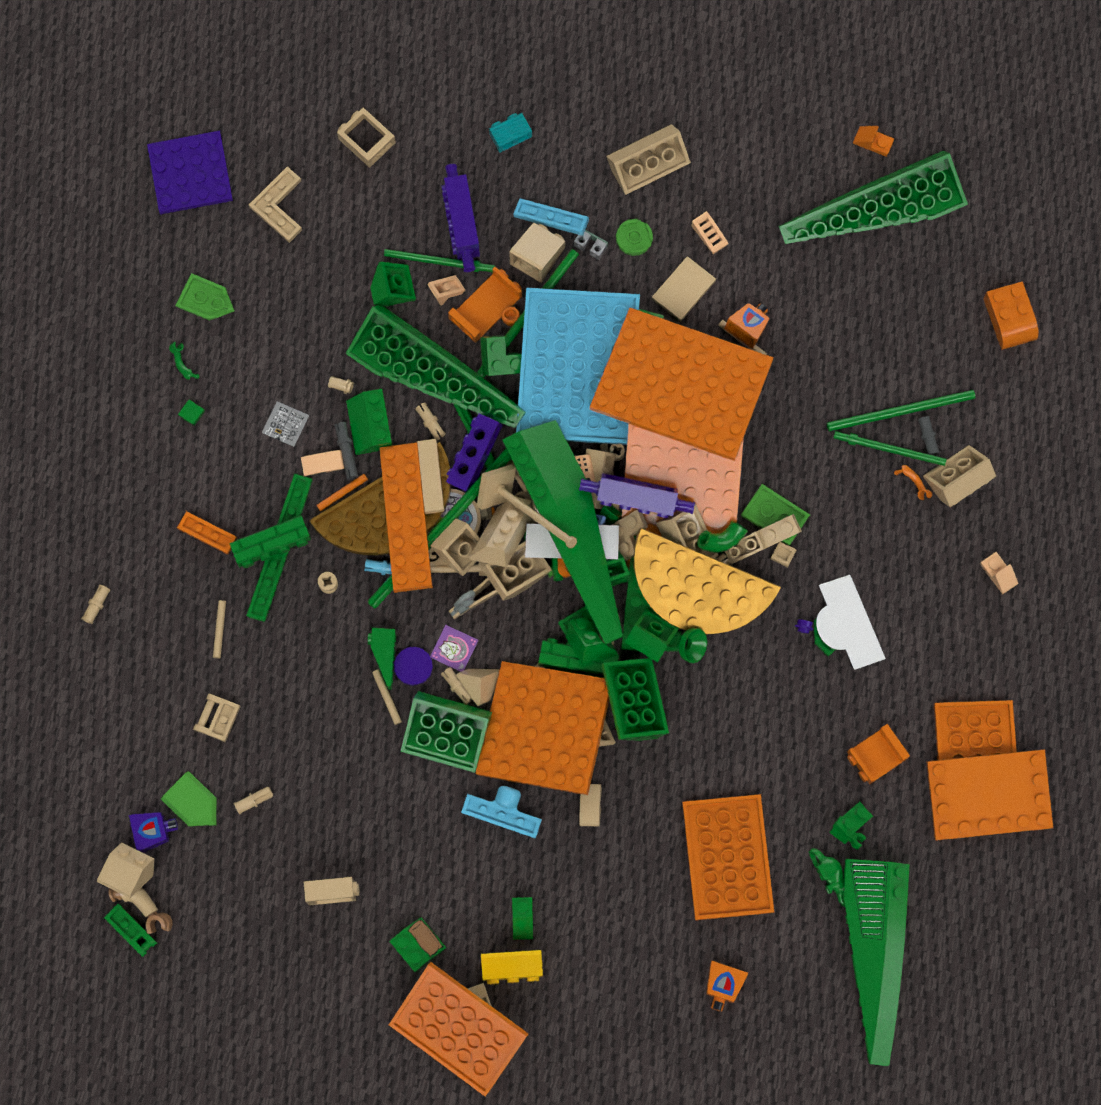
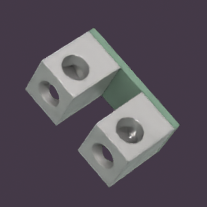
(599, 244)

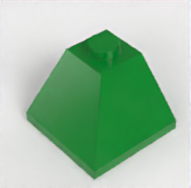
(392, 284)

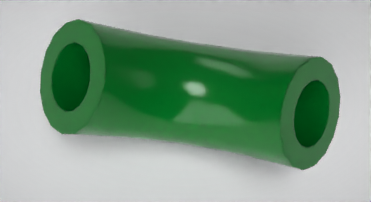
(722, 541)

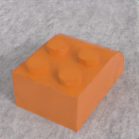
(1011, 315)

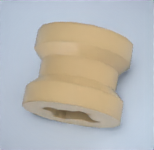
(330, 585)

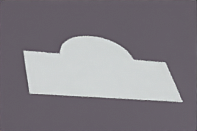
(540, 544)
(846, 625)

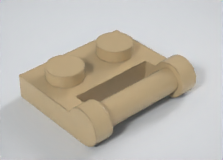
(223, 718)

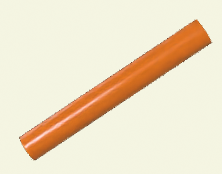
(342, 492)

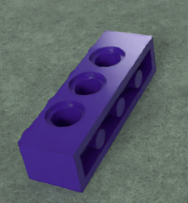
(475, 464)

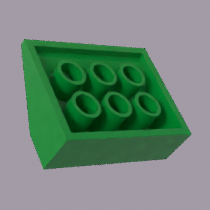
(635, 699)
(446, 731)

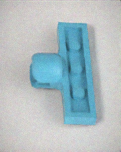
(503, 811)

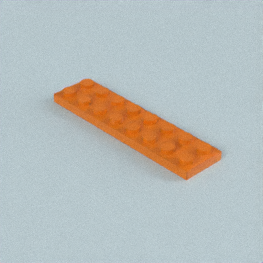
(405, 518)

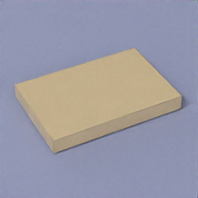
(683, 289)

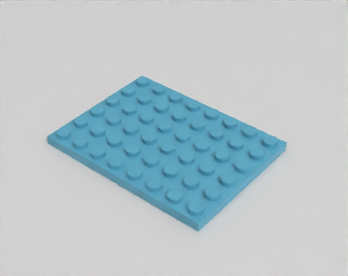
(564, 357)

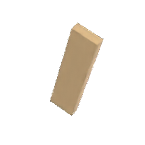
(430, 476)

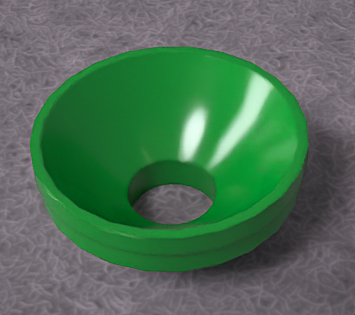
(696, 645)

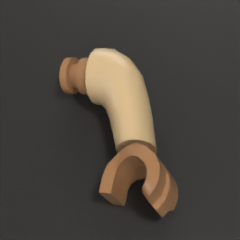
(147, 907)

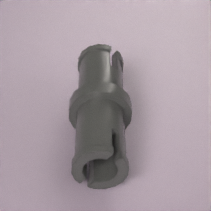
(928, 435)

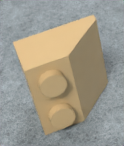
(456, 546)
(126, 870)

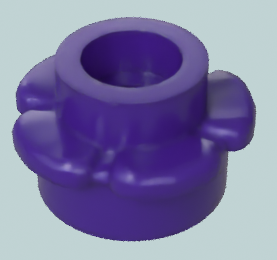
(804, 626)

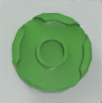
(632, 242)

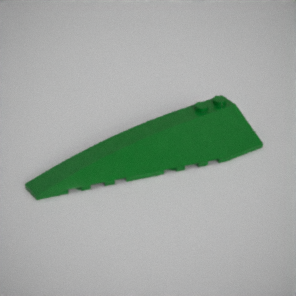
(407, 356)

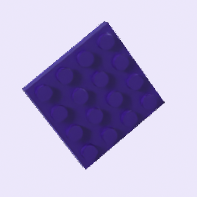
(189, 172)

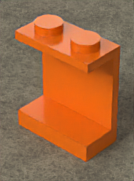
(877, 754)

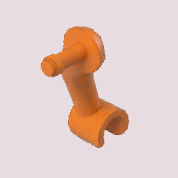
(917, 481)

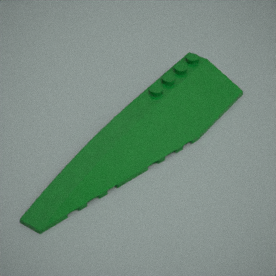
(553, 484)

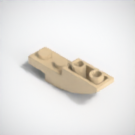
(764, 538)

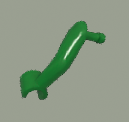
(187, 373)

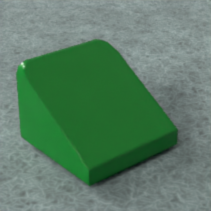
(612, 514)

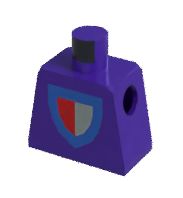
(151, 830)

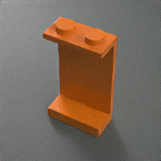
(486, 305)

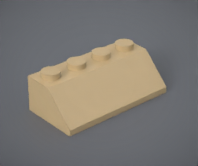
(648, 159)
(502, 534)

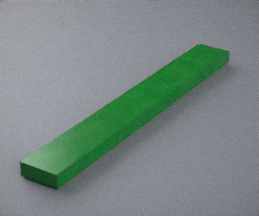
(273, 567)

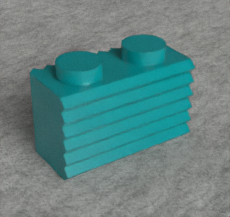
(510, 132)

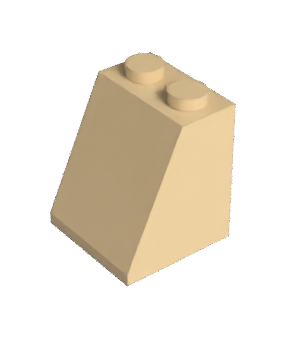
(537, 251)

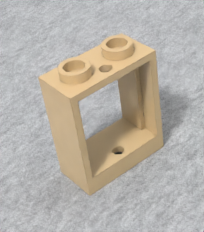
(378, 149)
(331, 891)

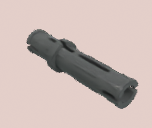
(346, 449)

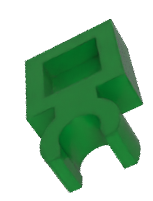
(852, 839)

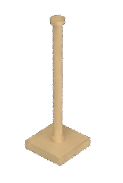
(497, 489)

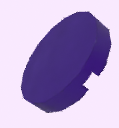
(413, 666)

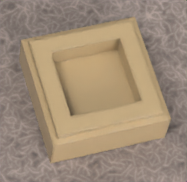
(783, 554)

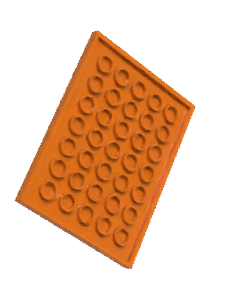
(681, 384)

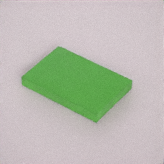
(769, 507)

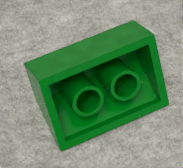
(369, 422)

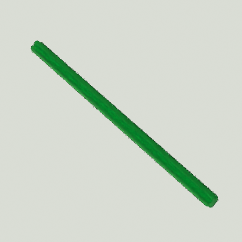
(454, 512)

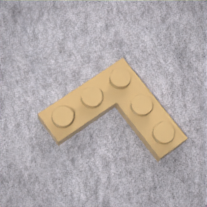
(266, 204)

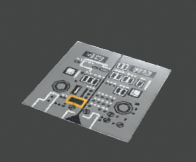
(285, 424)

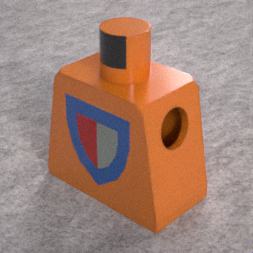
(748, 324)
(724, 984)

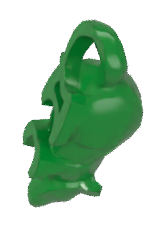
(829, 870)

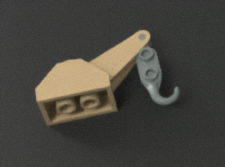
(508, 581)

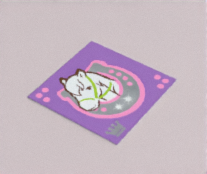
(454, 648)

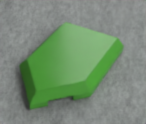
(204, 298)
(192, 801)

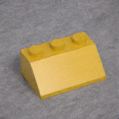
(512, 966)

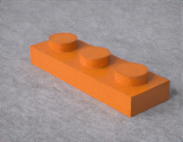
(206, 532)

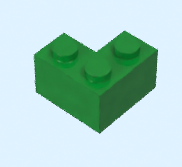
(495, 359)

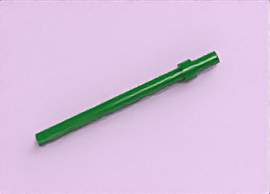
(436, 260)
(853, 439)

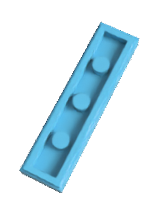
(551, 217)

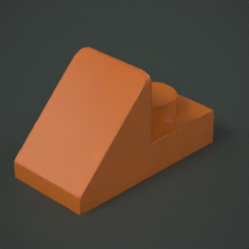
(872, 140)

